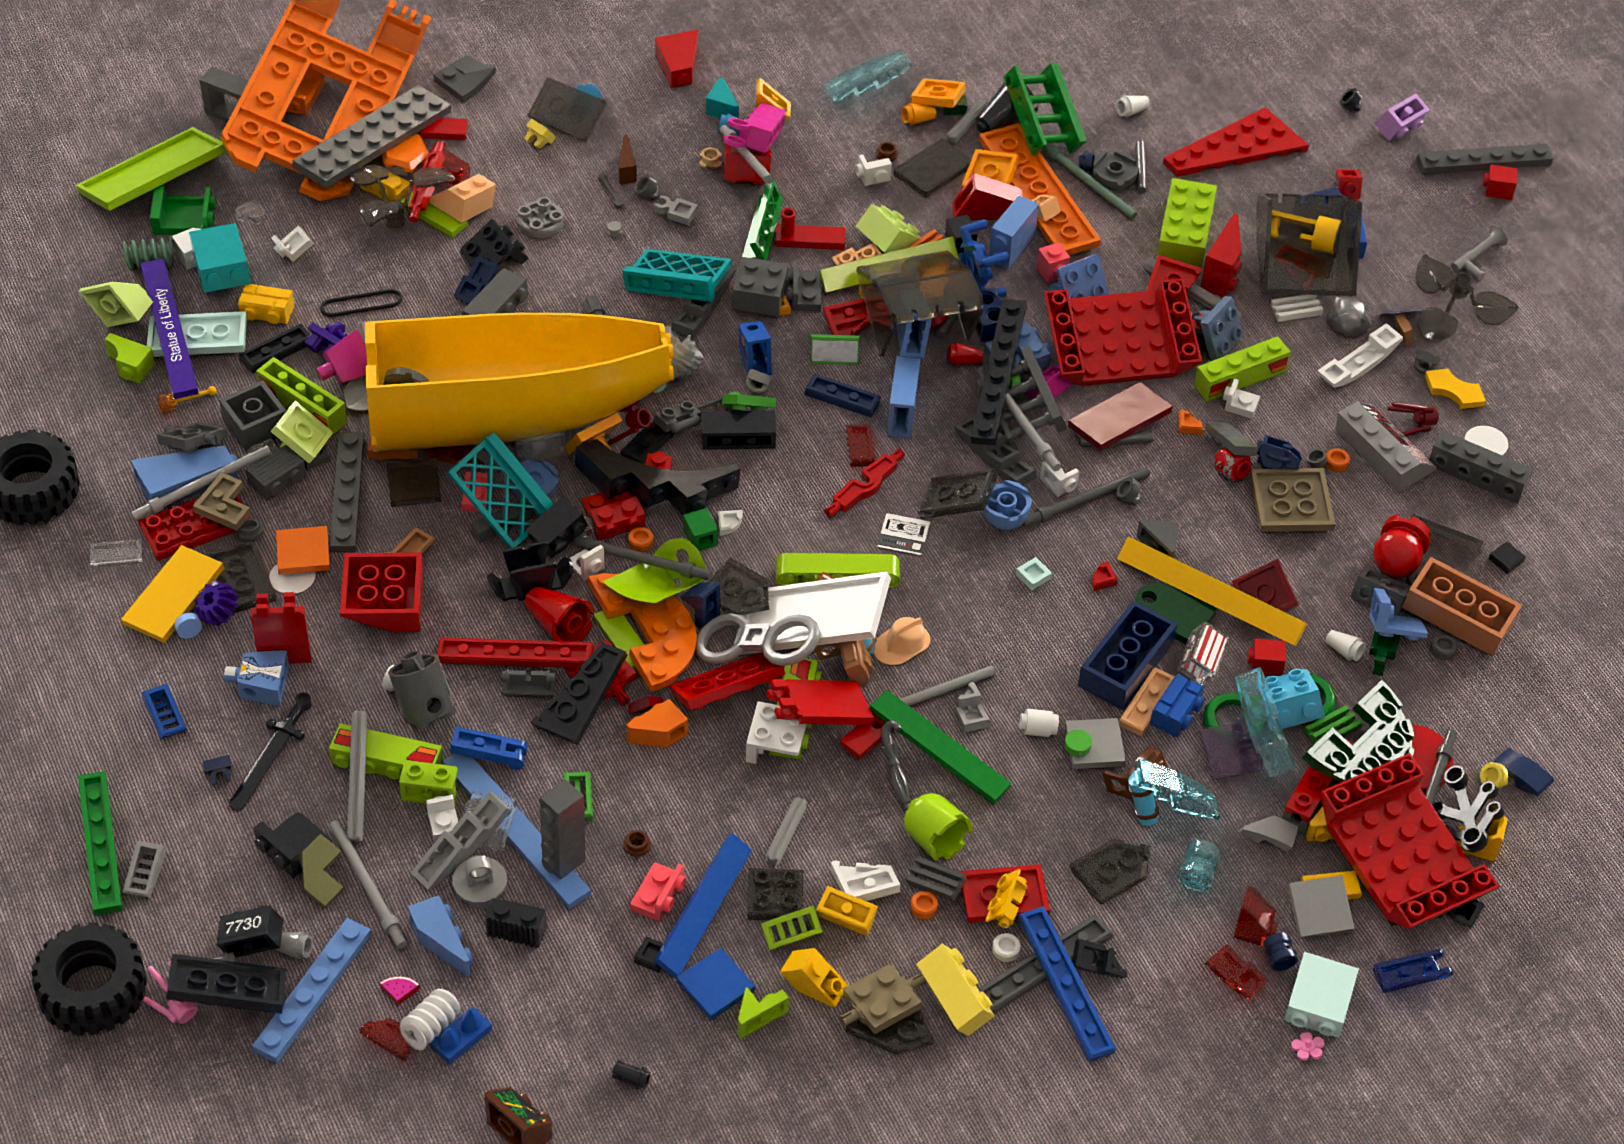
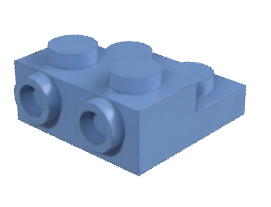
(1031, 338)

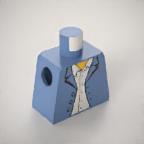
(260, 676)

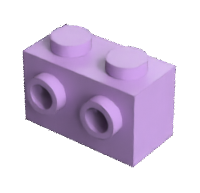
(1403, 117)

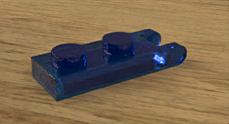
(1410, 971)

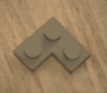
(219, 504)

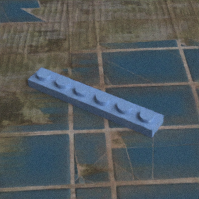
(311, 990)

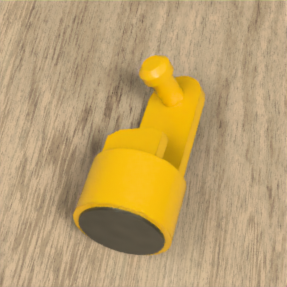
(1326, 230)

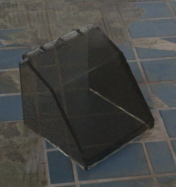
(1291, 265)
(919, 286)

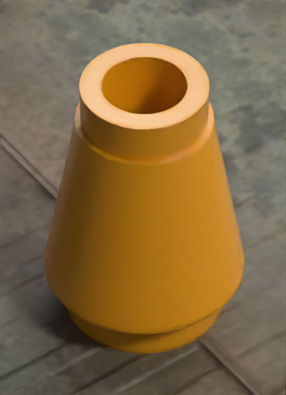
(916, 113)

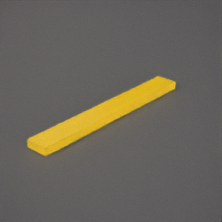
(1212, 591)

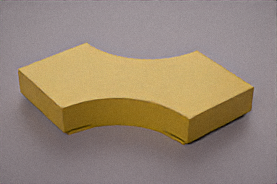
(1446, 384)

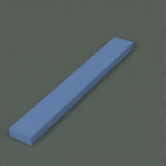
(522, 833)

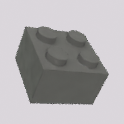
(760, 286)
(251, 414)

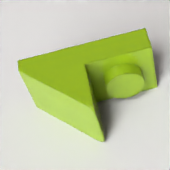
(757, 1014)

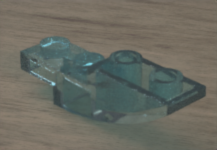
(1263, 723)

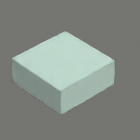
(1033, 573)

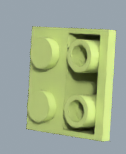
(887, 229)

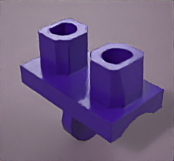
(322, 337)

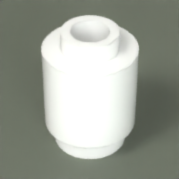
(1039, 723)

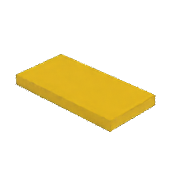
(172, 593)

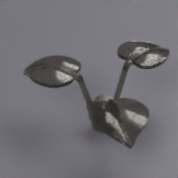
(377, 210)
(1438, 325)

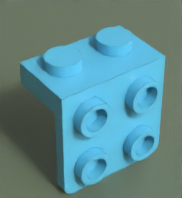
(1295, 698)

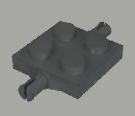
(191, 436)

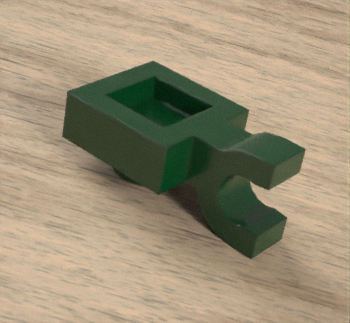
(1383, 648)

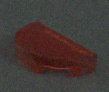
(388, 1036)

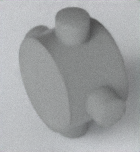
(614, 229)

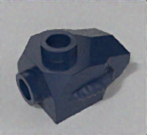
(1277, 454)

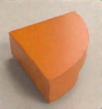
(1188, 423)

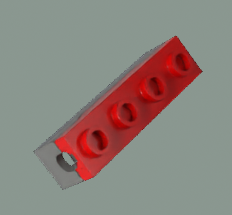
(1307, 799)

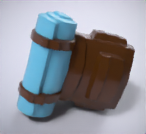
(1144, 799)

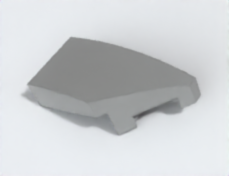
(970, 710)
(1272, 829)

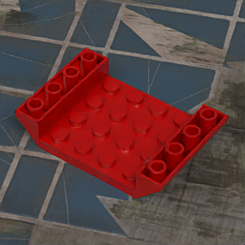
(1123, 334)
(1401, 844)

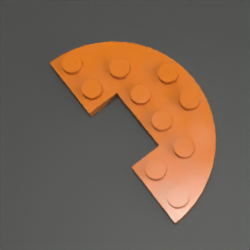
(665, 626)

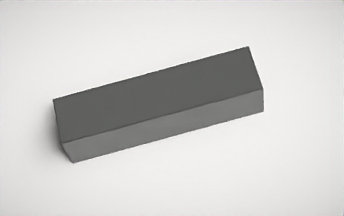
(483, 531)

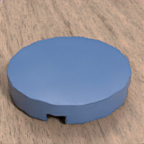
(543, 474)

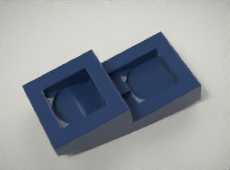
(479, 276)
(1527, 773)

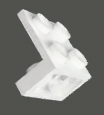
(773, 733)

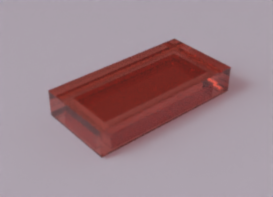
(860, 445)

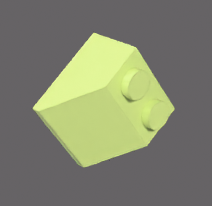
(117, 302)

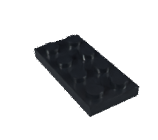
(226, 983)

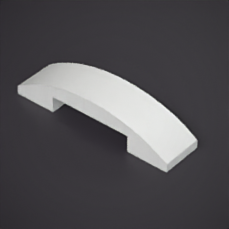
(1362, 359)

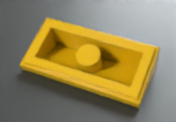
(847, 911)

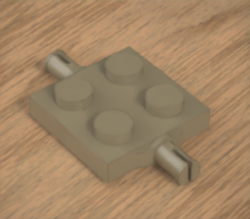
(882, 999)

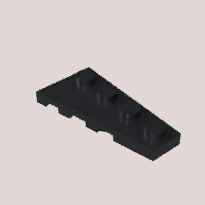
(578, 702)

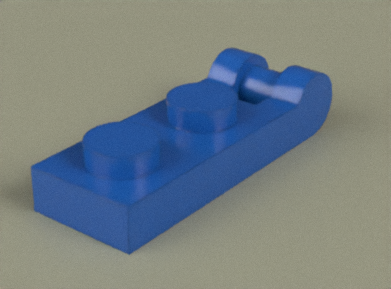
(489, 747)

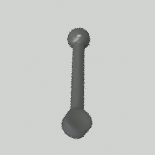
(618, 203)

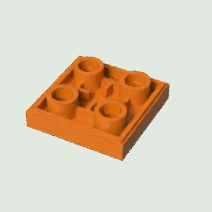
(303, 550)

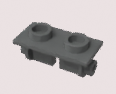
(528, 684)

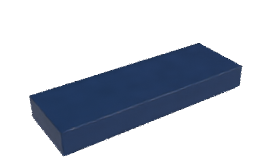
(842, 395)

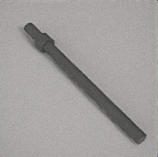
(1045, 513)
(685, 569)
(1444, 755)

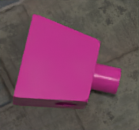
(345, 359)

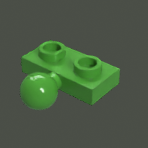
(737, 401)

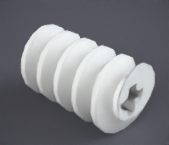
(429, 1018)

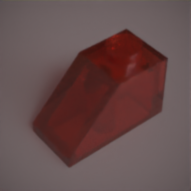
(1255, 919)

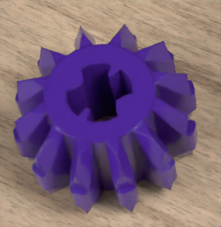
(216, 603)

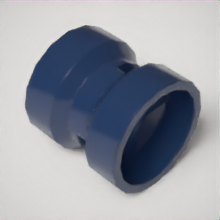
(1280, 951)

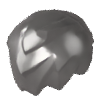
(1349, 317)

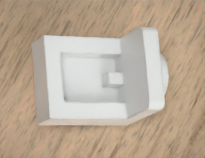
(873, 172)
(293, 244)

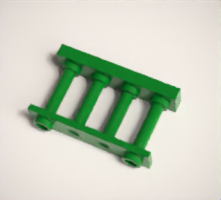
(1060, 101)

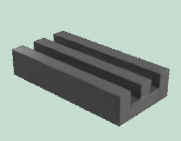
(939, 869)

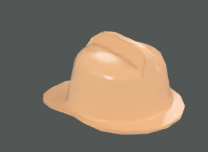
(902, 641)

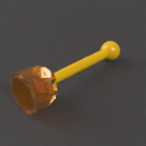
(168, 403)

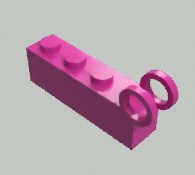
(759, 129)

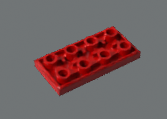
(179, 527)

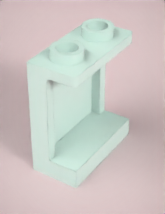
(1321, 995)

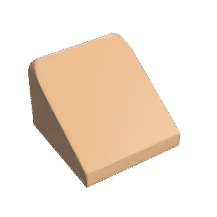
(1047, 207)

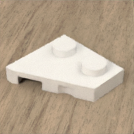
(865, 880)

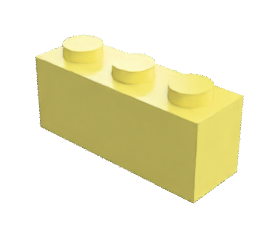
(956, 989)

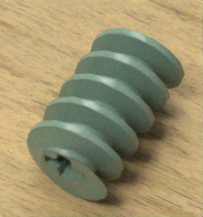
(150, 252)

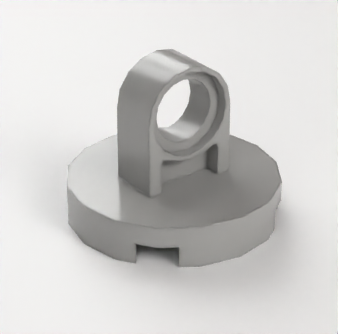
(479, 880)

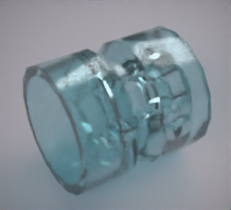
(1199, 865)

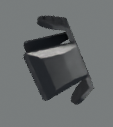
(523, 580)

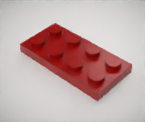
(725, 681)

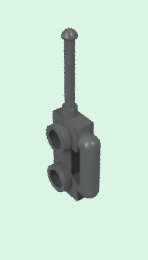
(682, 416)

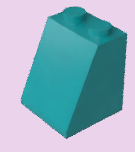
(219, 257)

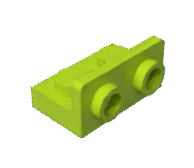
(426, 781)

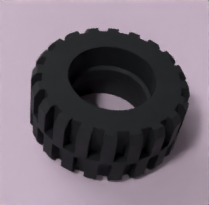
(44, 496)
(95, 1008)

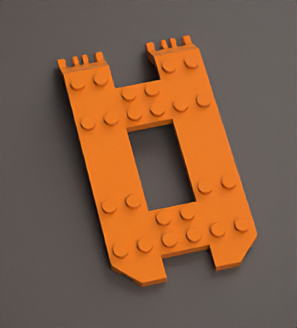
(302, 43)

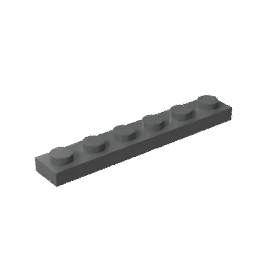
(1482, 158)
(347, 492)

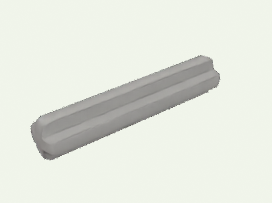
(966, 122)
(786, 831)

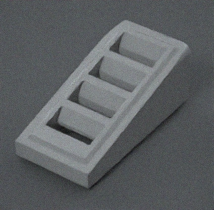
(149, 849)

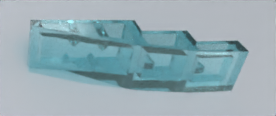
(869, 73)
(1180, 790)

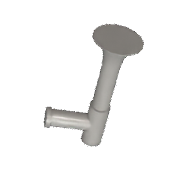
(1496, 236)

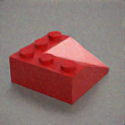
(383, 590)

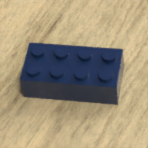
(1127, 654)

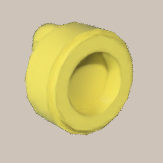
(1494, 772)

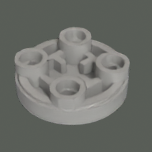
(540, 218)

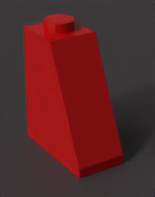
(678, 56)
(984, 198)

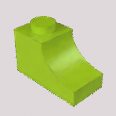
(131, 358)

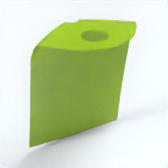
(653, 583)

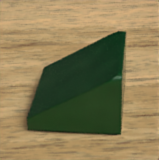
(959, 109)

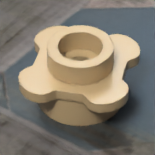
(710, 158)

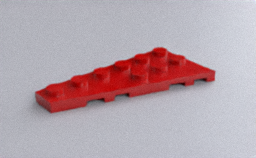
(1238, 143)

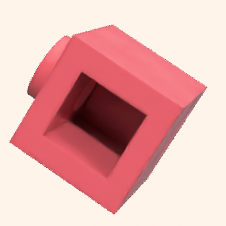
(1049, 260)

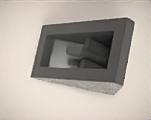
(1158, 535)

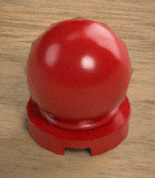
(1401, 546)

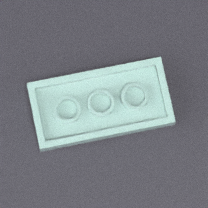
(206, 333)

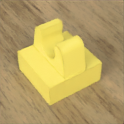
(540, 132)

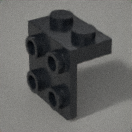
(493, 244)
(287, 841)

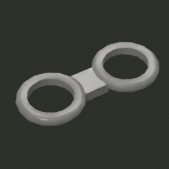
(758, 638)

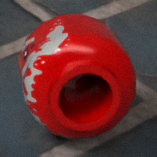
(1232, 466)

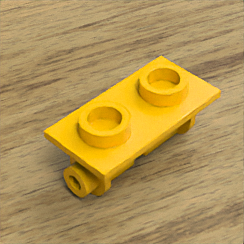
(1010, 888)

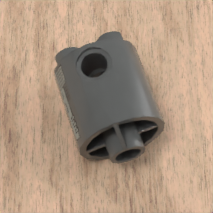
(422, 689)

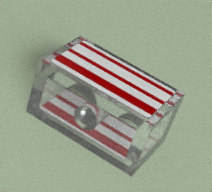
(1203, 654)

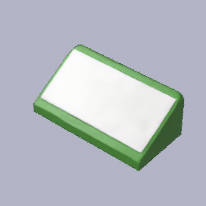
(834, 349)

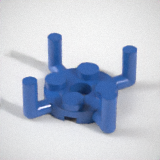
(975, 254)

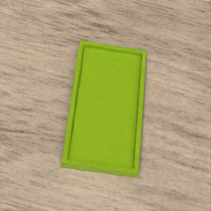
(151, 168)

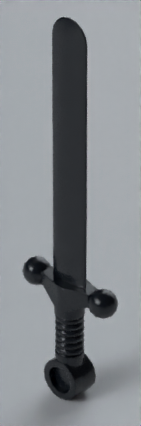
(283, 732)

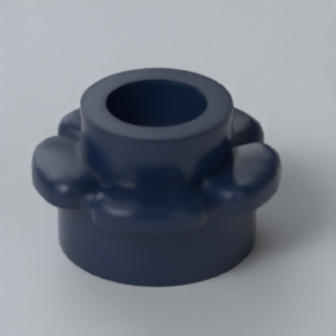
(1086, 161)

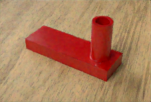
(807, 236)

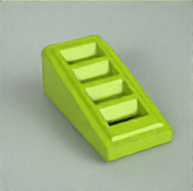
(766, 926)

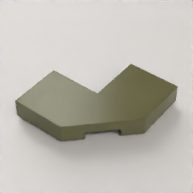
(316, 881)

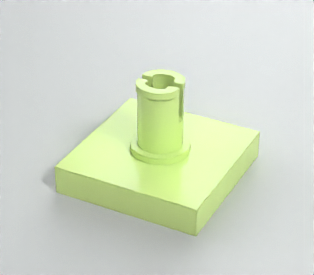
(301, 432)

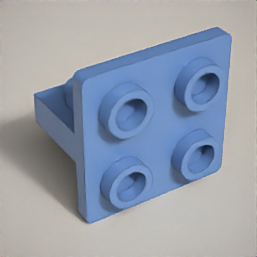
(1082, 278)

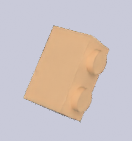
(466, 198)

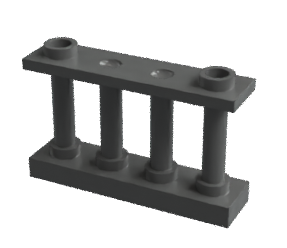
(1044, 399)

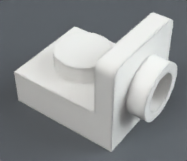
(1239, 401)
(1058, 481)
(441, 815)

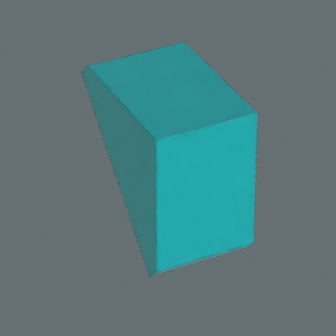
(721, 101)

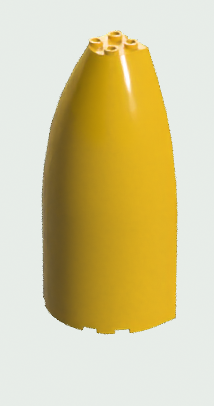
(507, 375)

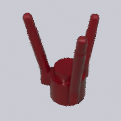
(1423, 416)
(634, 420)

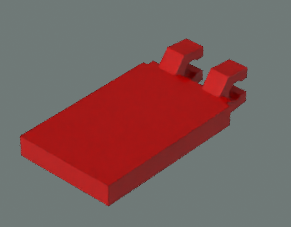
(281, 628)
(820, 702)

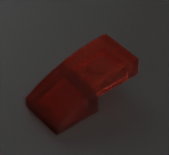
(1235, 973)

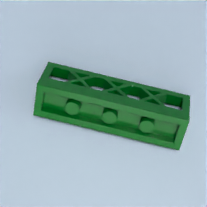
(764, 223)

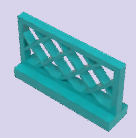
(672, 283)
(513, 473)

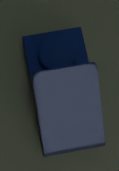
(705, 600)

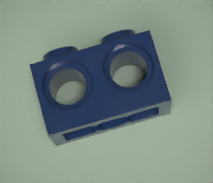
(988, 322)

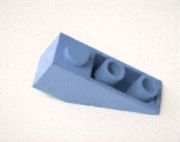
(436, 932)

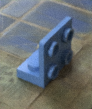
(1388, 624)

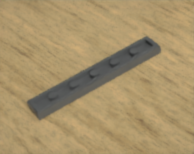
(1029, 973)

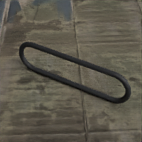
(361, 309)

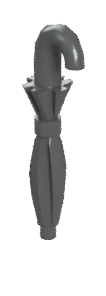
(890, 751)

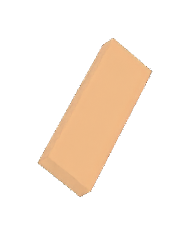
(1139, 712)

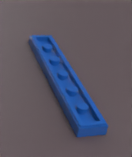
(702, 905)
(1066, 984)

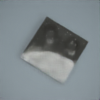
(774, 893)

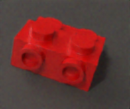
(613, 515)

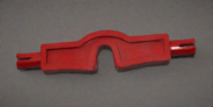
(422, 195)
(856, 490)

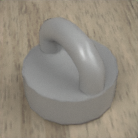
(760, 377)

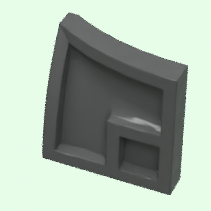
(464, 77)

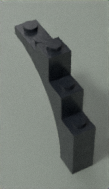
(650, 484)

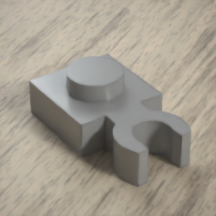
(678, 211)

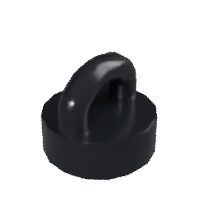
(1351, 99)

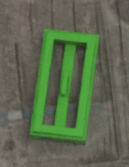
(1317, 729)
(583, 775)

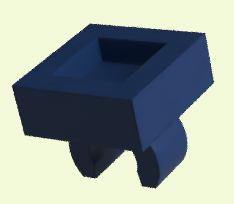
(216, 766)

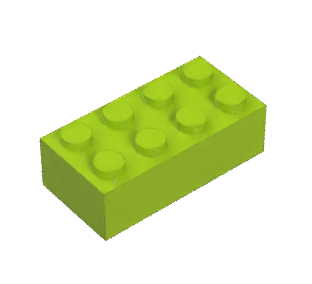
(1187, 221)

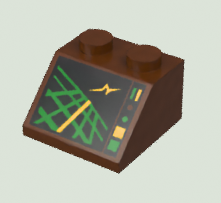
(516, 1118)

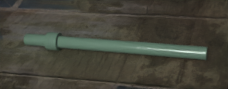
(1055, 154)

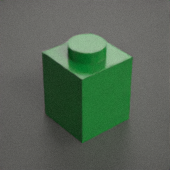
(700, 529)

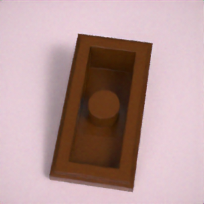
(627, 163)

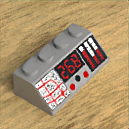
(1382, 445)

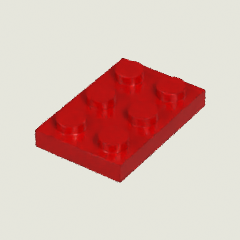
(982, 888)

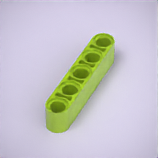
(807, 567)

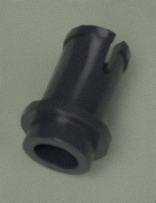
(631, 1074)

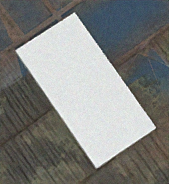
(841, 606)

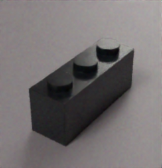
(738, 430)

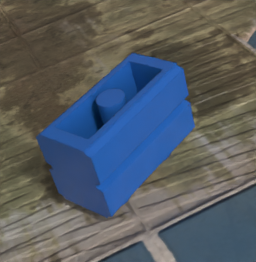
(1177, 705)

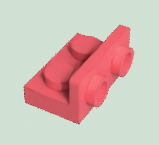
(658, 891)

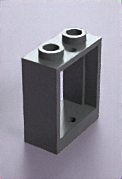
(214, 85)

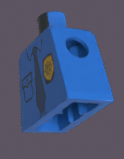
(752, 340)

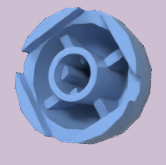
(1008, 506)

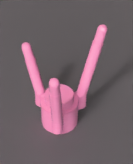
(177, 1010)

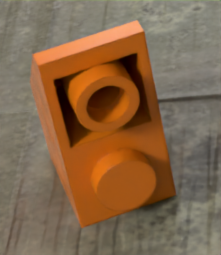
(659, 726)

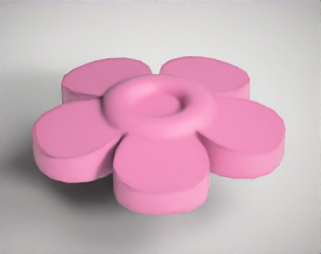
(1308, 1046)

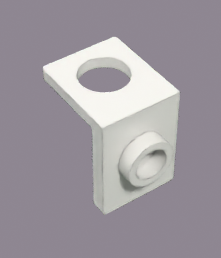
(591, 562)

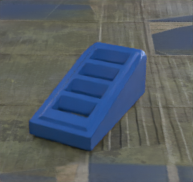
(156, 694)

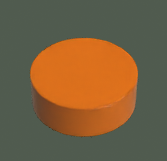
(1337, 460)
(640, 539)
(924, 905)

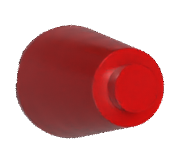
(560, 614)

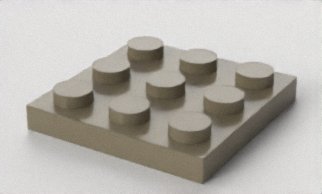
(1292, 500)

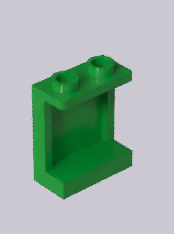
(180, 213)

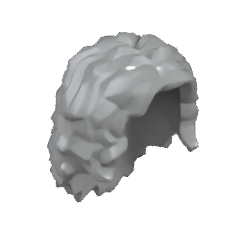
(685, 356)

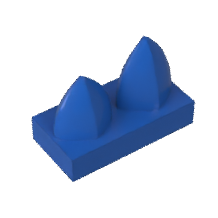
(461, 1035)

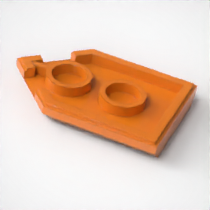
(406, 154)

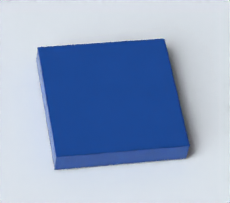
(715, 983)

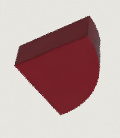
(644, 704)

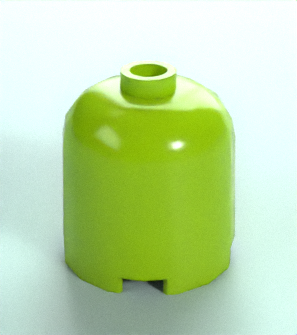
(937, 825)

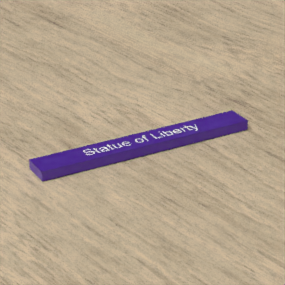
(169, 329)

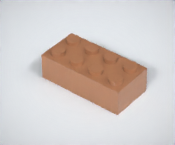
(1461, 606)

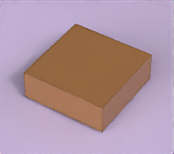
(1404, 329)

